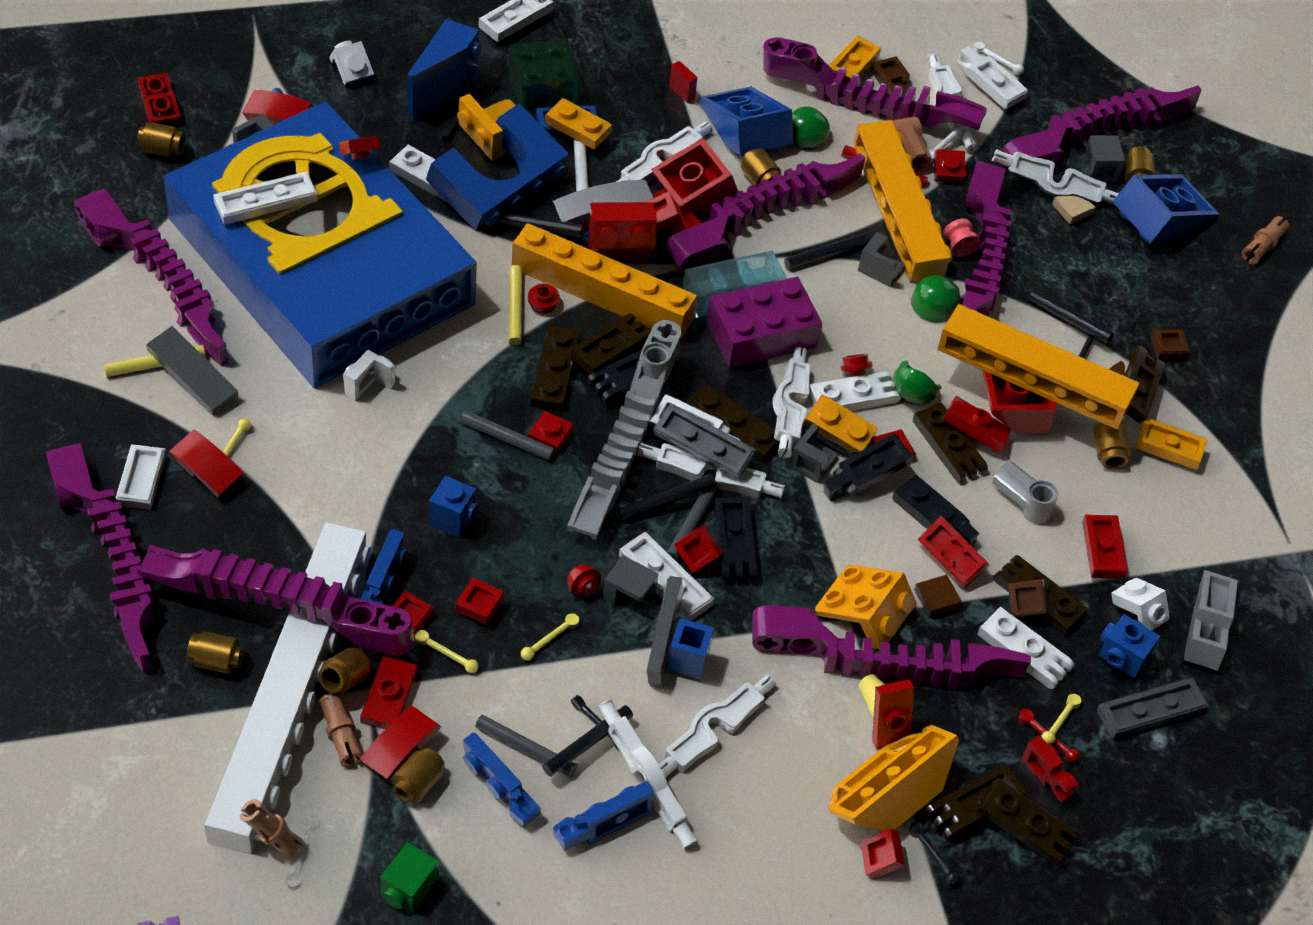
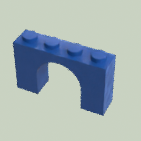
(482, 198)

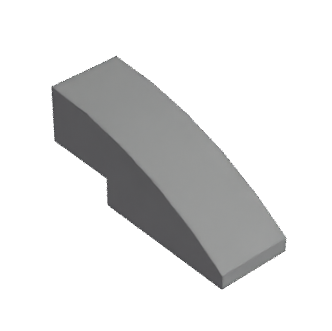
(576, 206)
(1211, 620)

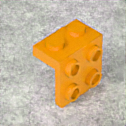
(482, 125)
(870, 597)

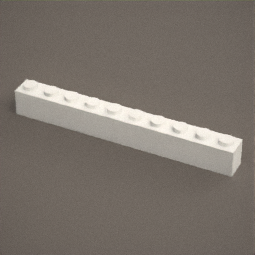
(284, 696)

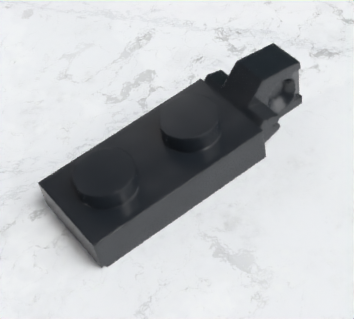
(868, 467)
(928, 505)

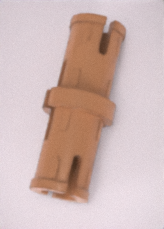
(1265, 240)
(340, 729)
(271, 829)

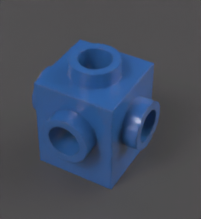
(1128, 645)

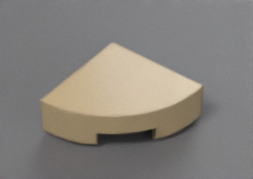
(1073, 207)

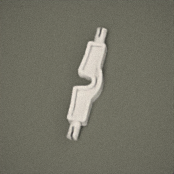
(944, 81)
(663, 149)
(1042, 172)
(789, 413)
(683, 464)
(727, 714)
(642, 761)

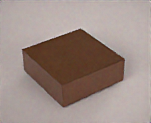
(1170, 344)
(938, 595)
(1028, 598)

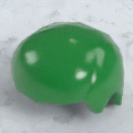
(809, 127)
(935, 298)
(914, 385)

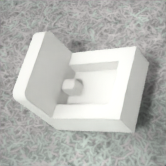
(351, 62)
(365, 371)
(1143, 600)

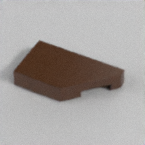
(890, 72)

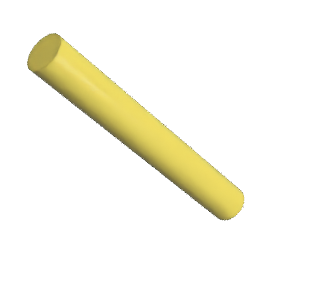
(515, 305)
(137, 364)

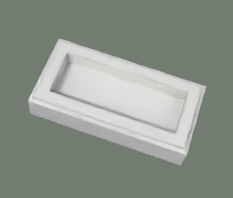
(141, 477)

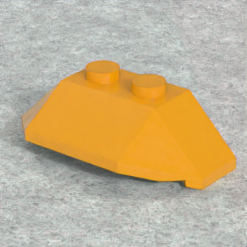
(896, 780)

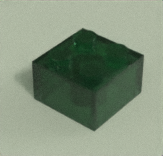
(543, 73)

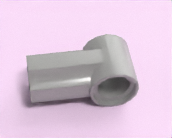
(1035, 496)

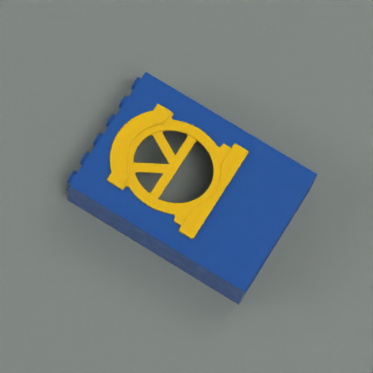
(335, 292)

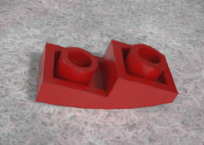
(158, 98)
(274, 105)
(206, 462)
(399, 740)

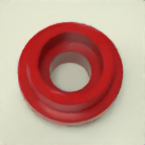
(543, 298)
(856, 364)
(583, 581)

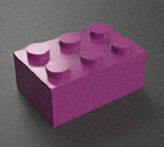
(763, 321)

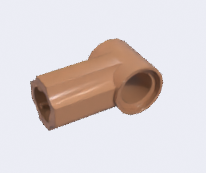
(912, 142)

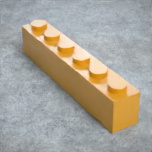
(902, 200)
(601, 279)
(1038, 366)

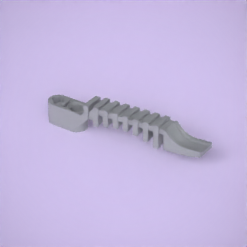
(628, 431)

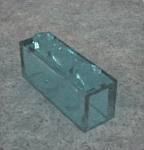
(730, 276)

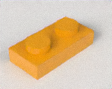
(856, 57)
(578, 123)
(841, 425)
(1171, 443)

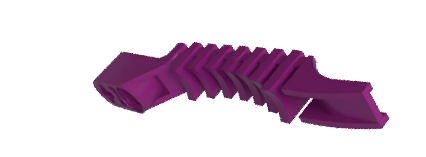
(802, 64)
(1142, 105)
(982, 201)
(706, 241)
(193, 304)
(133, 594)
(360, 621)
(800, 632)

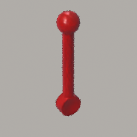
(1026, 718)

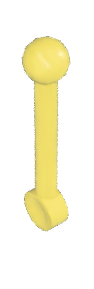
(244, 425)
(571, 622)
(422, 638)
(1073, 702)

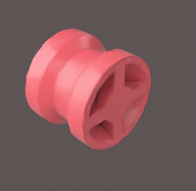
(961, 237)

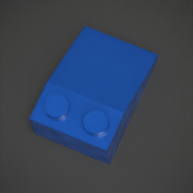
(444, 68)
(749, 120)
(1163, 206)

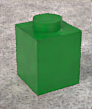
(409, 878)

